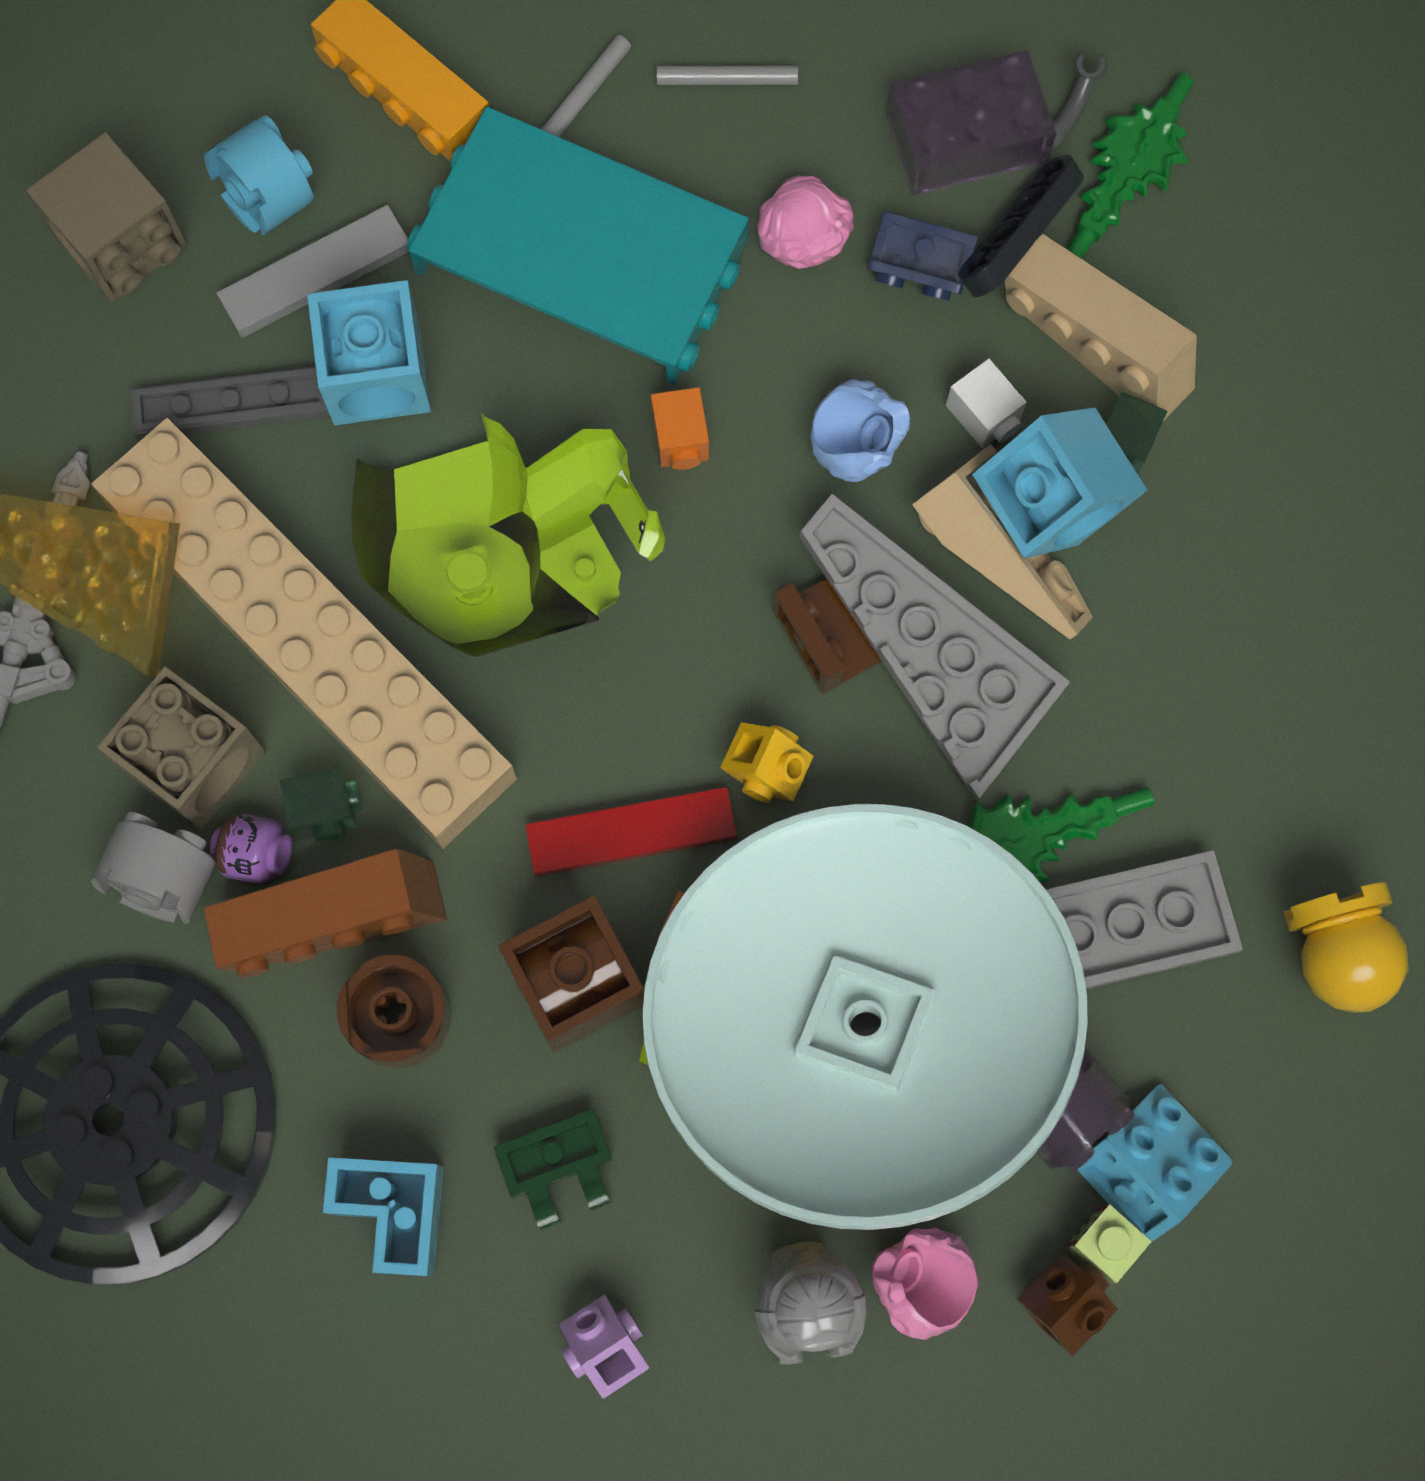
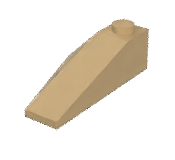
(971, 529)

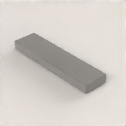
(314, 269)

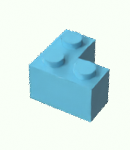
(403, 1200)

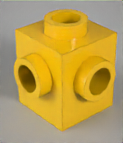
(777, 762)

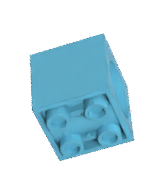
(369, 352)
(1059, 481)

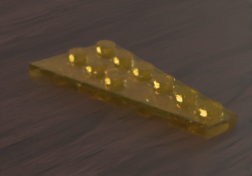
(92, 572)

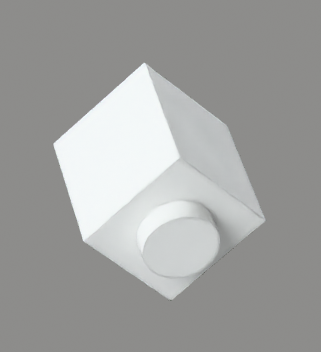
(986, 404)

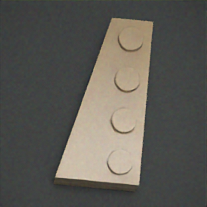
(1104, 325)

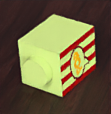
(1108, 1243)

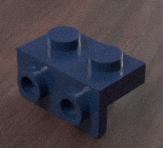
(920, 254)

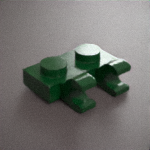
(554, 1155)

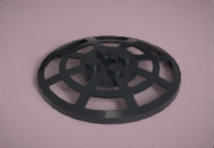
(147, 1129)

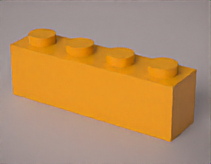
(399, 74)

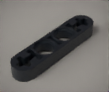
(1020, 226)

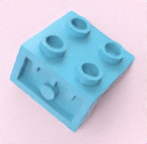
(1156, 1165)

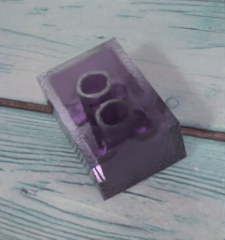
(970, 122)

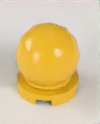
(1350, 950)

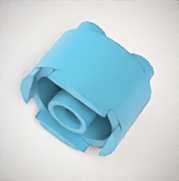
(260, 175)

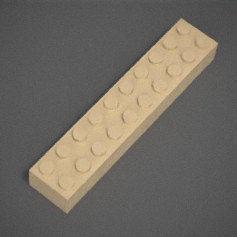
(310, 636)

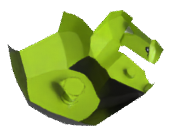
(497, 547)

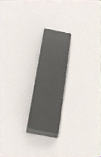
(229, 402)

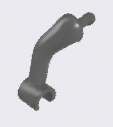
(1077, 101)

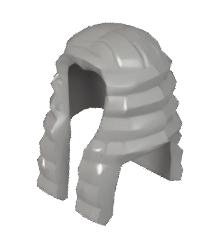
(809, 1304)

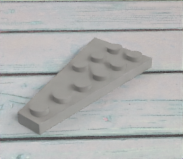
(952, 662)

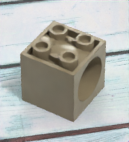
(108, 217)
(182, 748)

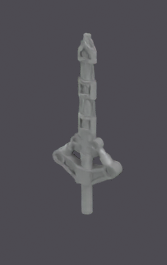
(25, 629)

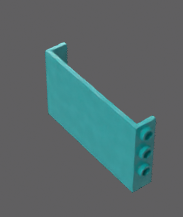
(582, 240)

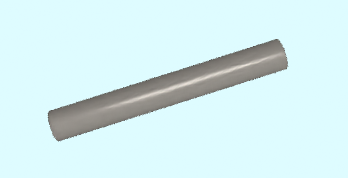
(728, 75)
(587, 86)

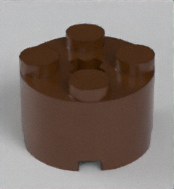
(371, 993)

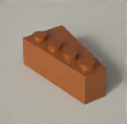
(325, 912)

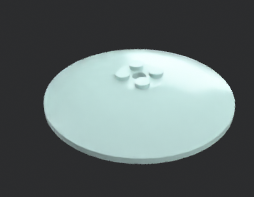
(847, 920)

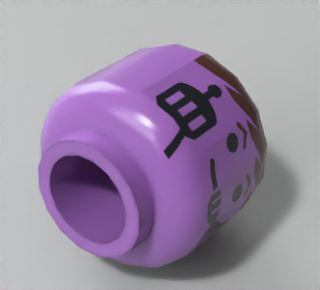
(251, 848)

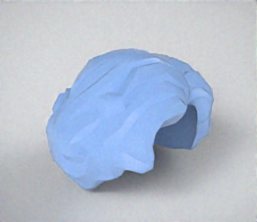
(858, 430)

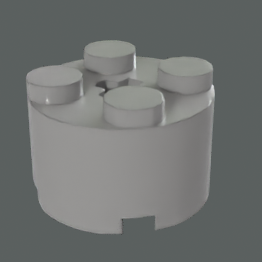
(154, 869)

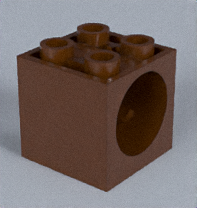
(573, 974)

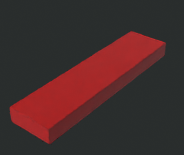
(631, 832)

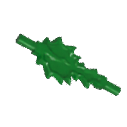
(1136, 153)
(1034, 837)

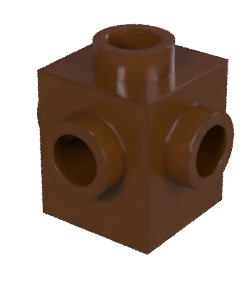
(1069, 1303)

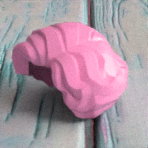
(804, 223)
(926, 1282)

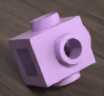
(598, 1336)

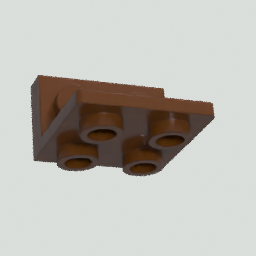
(824, 634)

